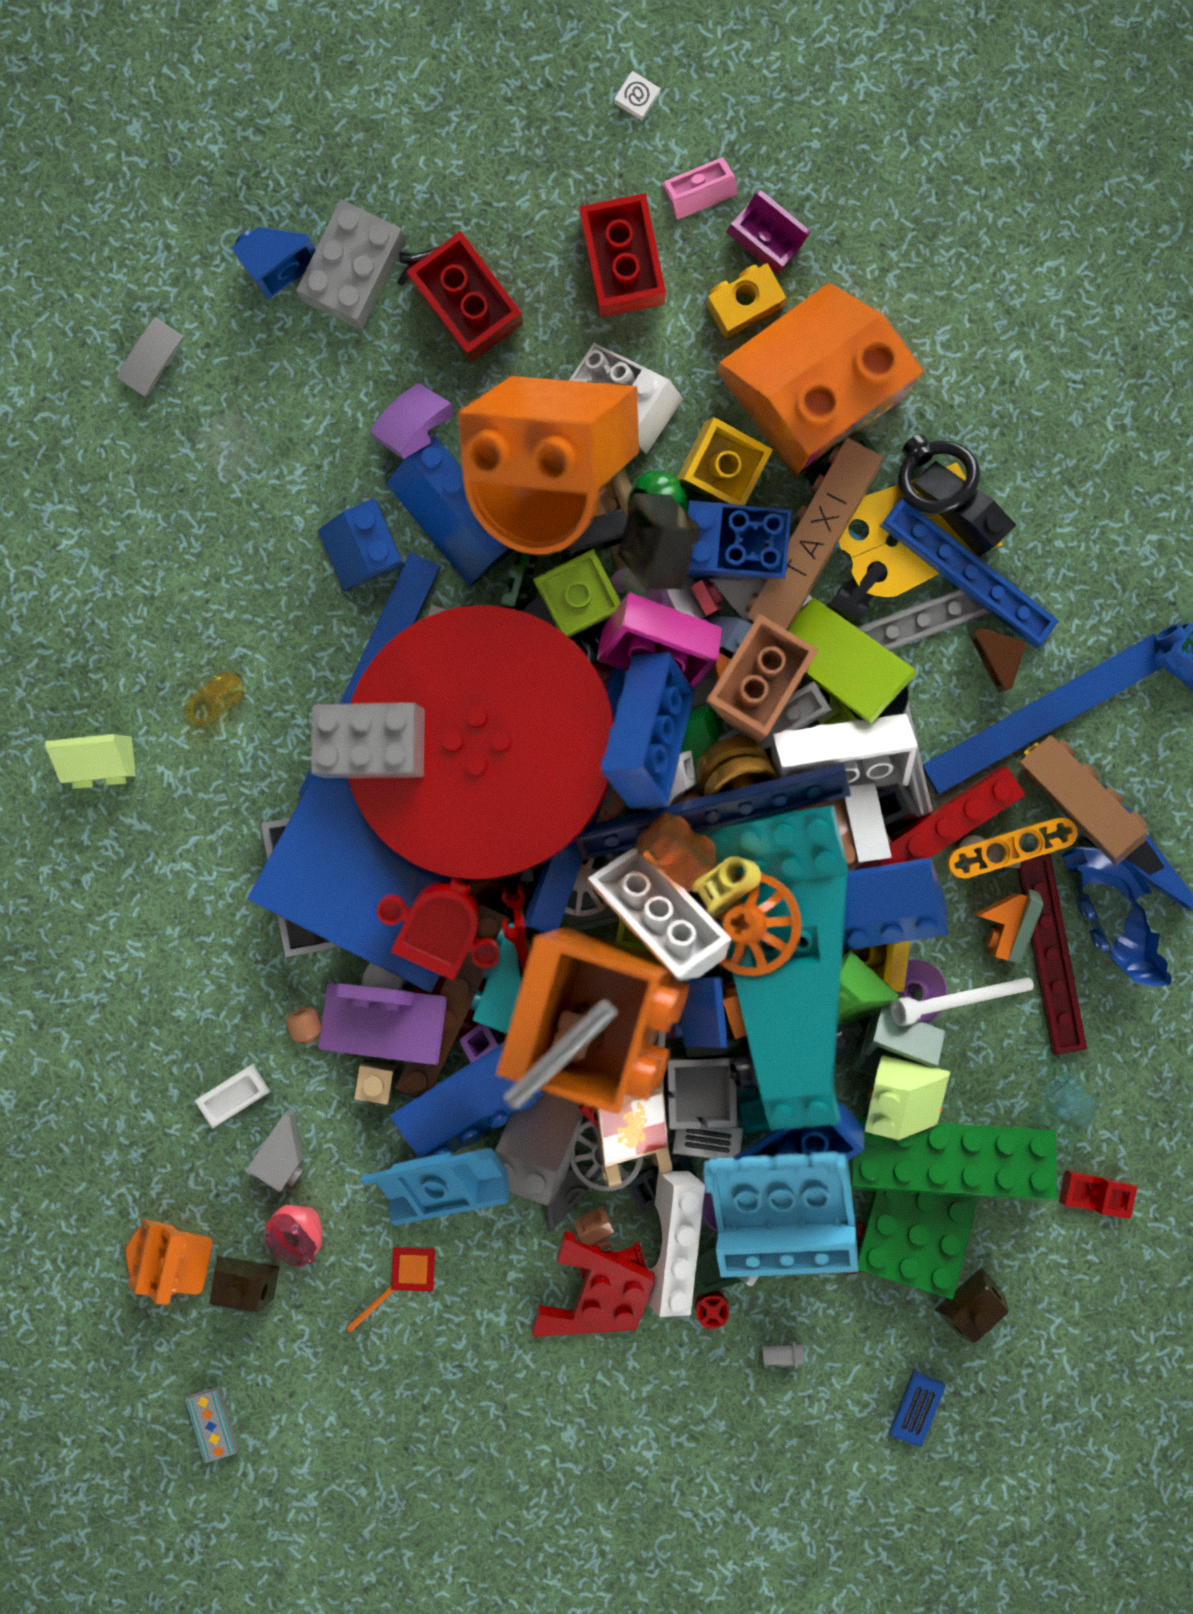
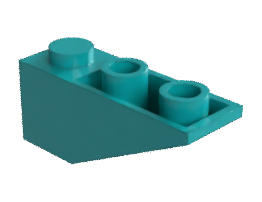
(498, 1000)

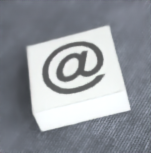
(637, 95)

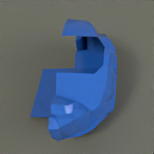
(1136, 948)

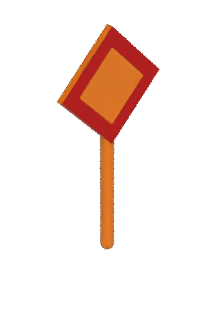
(411, 1271)

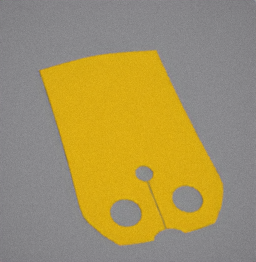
(903, 566)

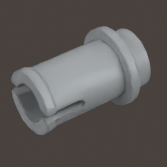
(783, 1355)

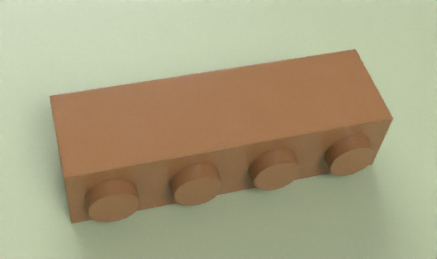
(1084, 800)

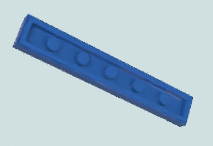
(969, 573)

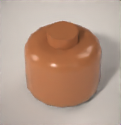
(304, 1025)

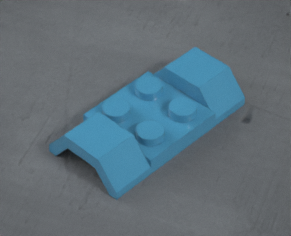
(442, 1185)

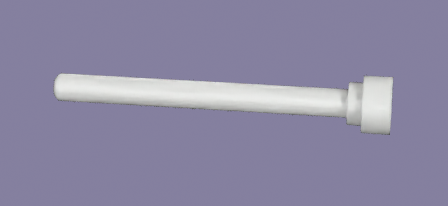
(908, 1010)

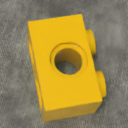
(735, 317)

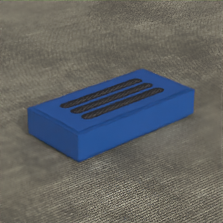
(917, 1408)

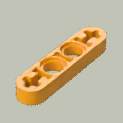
(1010, 844)

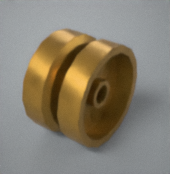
(733, 765)

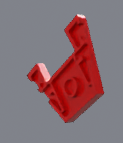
(609, 1297)

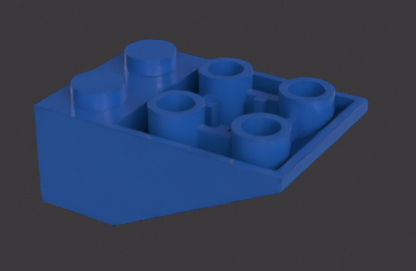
(739, 541)

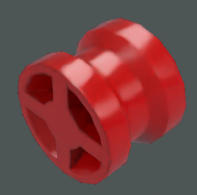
(714, 1315)

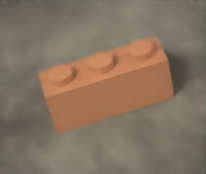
(761, 678)

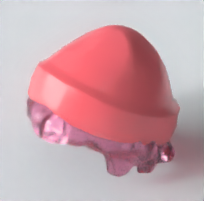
(294, 1234)

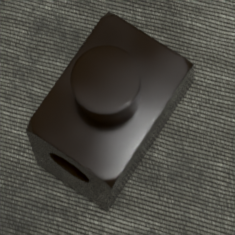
(241, 1283)
(975, 1307)

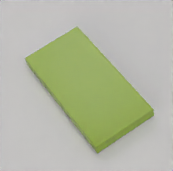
(850, 662)

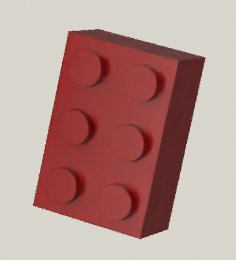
(622, 255)
(465, 296)

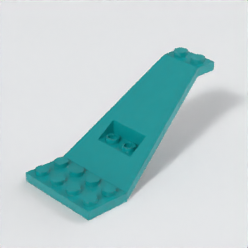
(796, 1007)

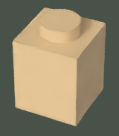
(375, 1082)

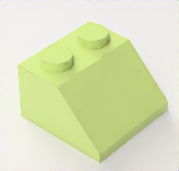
(92, 759)
(905, 1098)

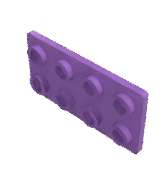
(382, 1023)

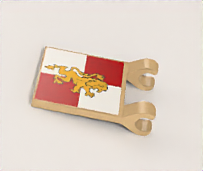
(634, 1134)

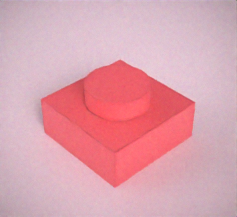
(707, 596)

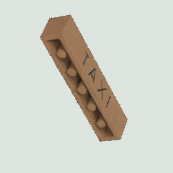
(817, 532)

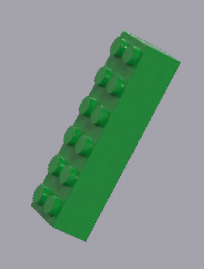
(960, 1163)

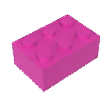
(650, 628)

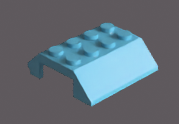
(783, 1214)

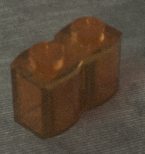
(677, 850)

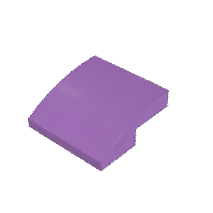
(408, 419)

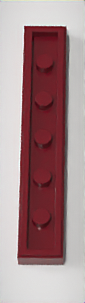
(1053, 959)

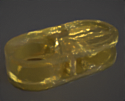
(220, 694)

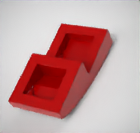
(1098, 1194)

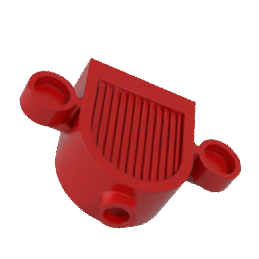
(439, 928)

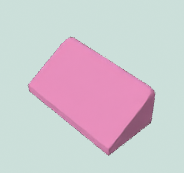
(700, 188)

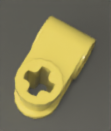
(720, 887)

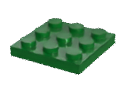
(916, 1240)

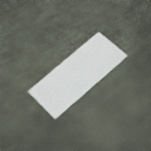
(867, 823)

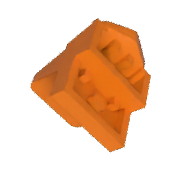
(166, 1261)

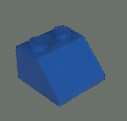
(273, 257)
(360, 545)
(703, 1015)

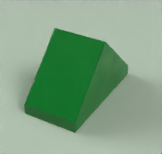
(700, 731)

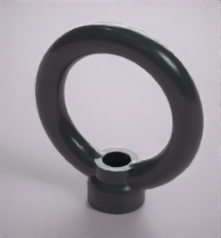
(918, 453)

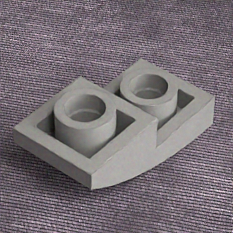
(150, 356)

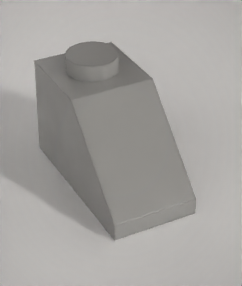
(280, 1155)

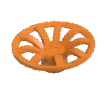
(748, 925)

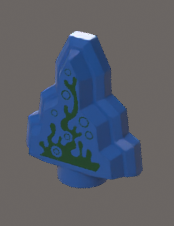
(1177, 652)

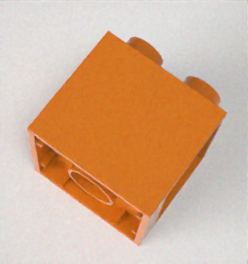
(586, 968)

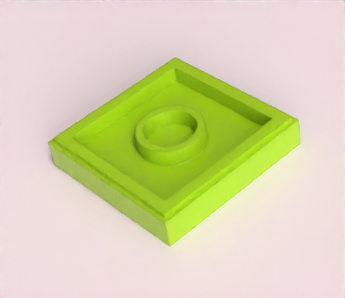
(578, 593)

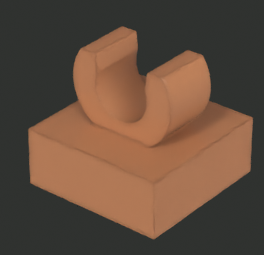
(595, 1228)

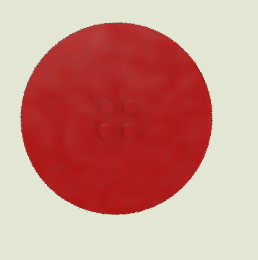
(507, 742)

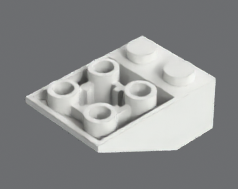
(655, 393)

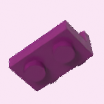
(769, 232)

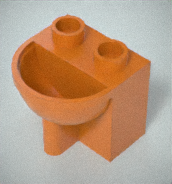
(541, 455)

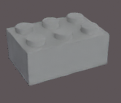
(351, 264)
(368, 740)

